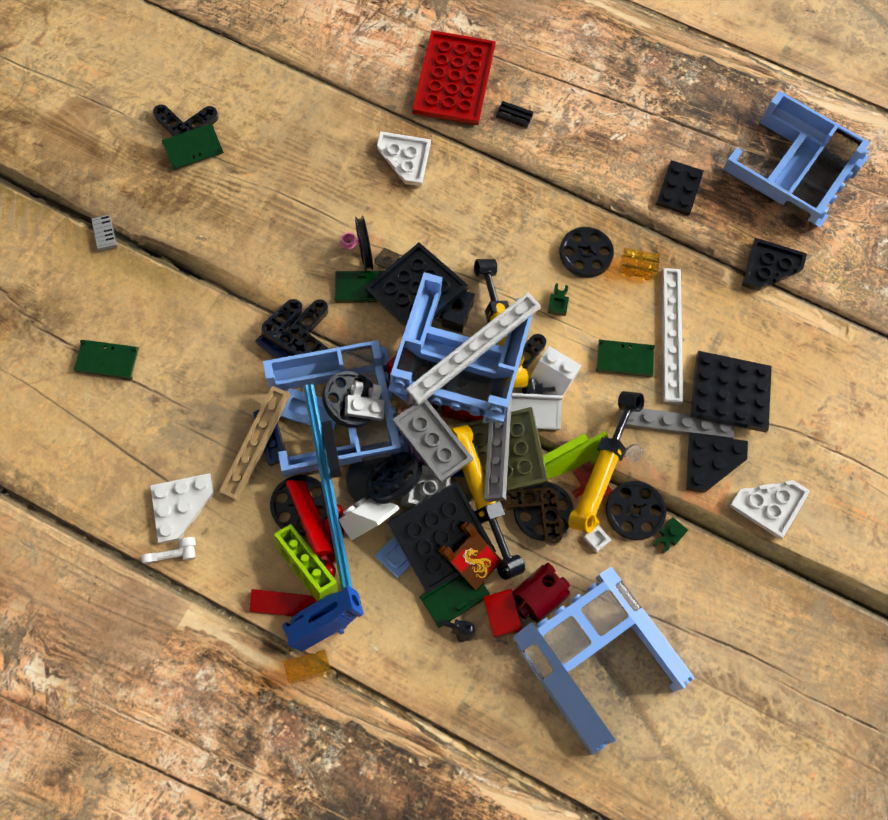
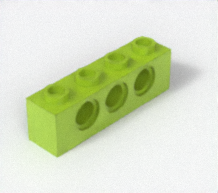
(304, 563)

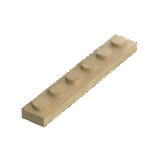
(255, 443)

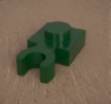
(558, 301)
(671, 533)

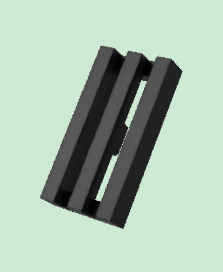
(515, 113)

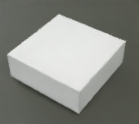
(597, 539)

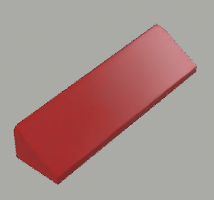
(310, 517)
(279, 602)

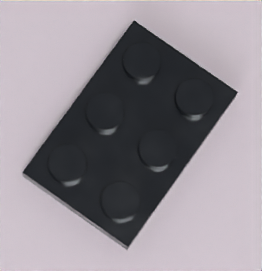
(679, 187)

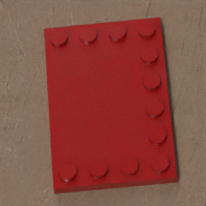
(454, 77)

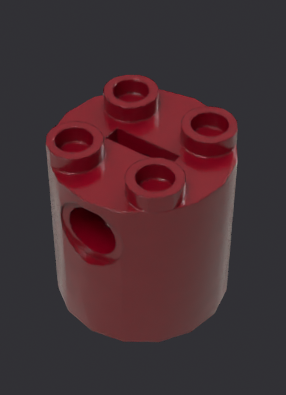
(541, 593)

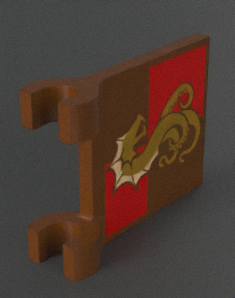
(473, 558)

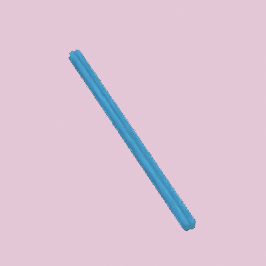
(327, 486)

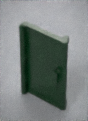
(192, 144)
(351, 288)
(623, 360)
(112, 361)
(451, 597)

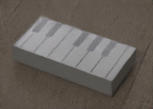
(104, 233)

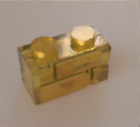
(639, 264)
(307, 667)

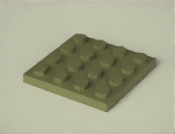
(525, 456)

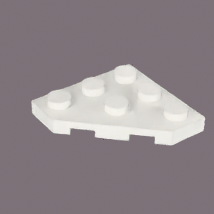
(405, 155)
(179, 504)
(771, 505)

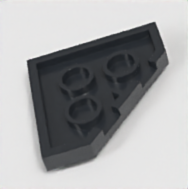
(771, 264)
(712, 460)

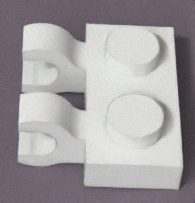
(364, 407)

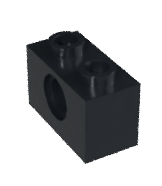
(457, 319)

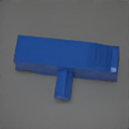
(323, 619)

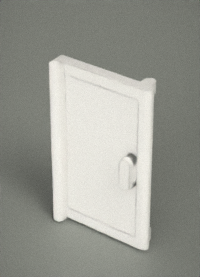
(545, 407)

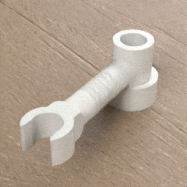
(186, 549)

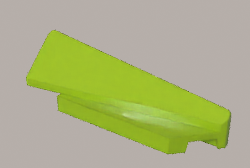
(572, 455)

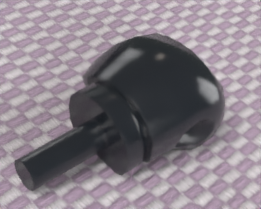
(536, 388)
(462, 629)

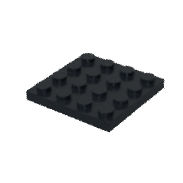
(400, 282)
(731, 391)
(428, 527)

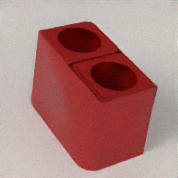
(502, 613)

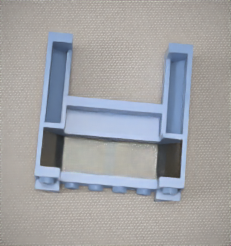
(813, 166)
(478, 389)

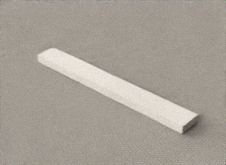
(671, 337)
(473, 348)

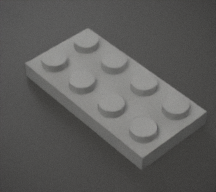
(433, 440)

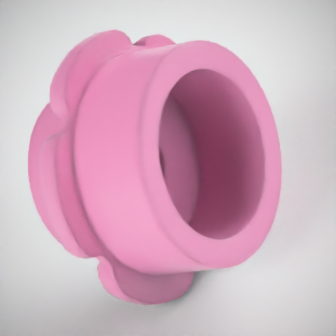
(348, 237)

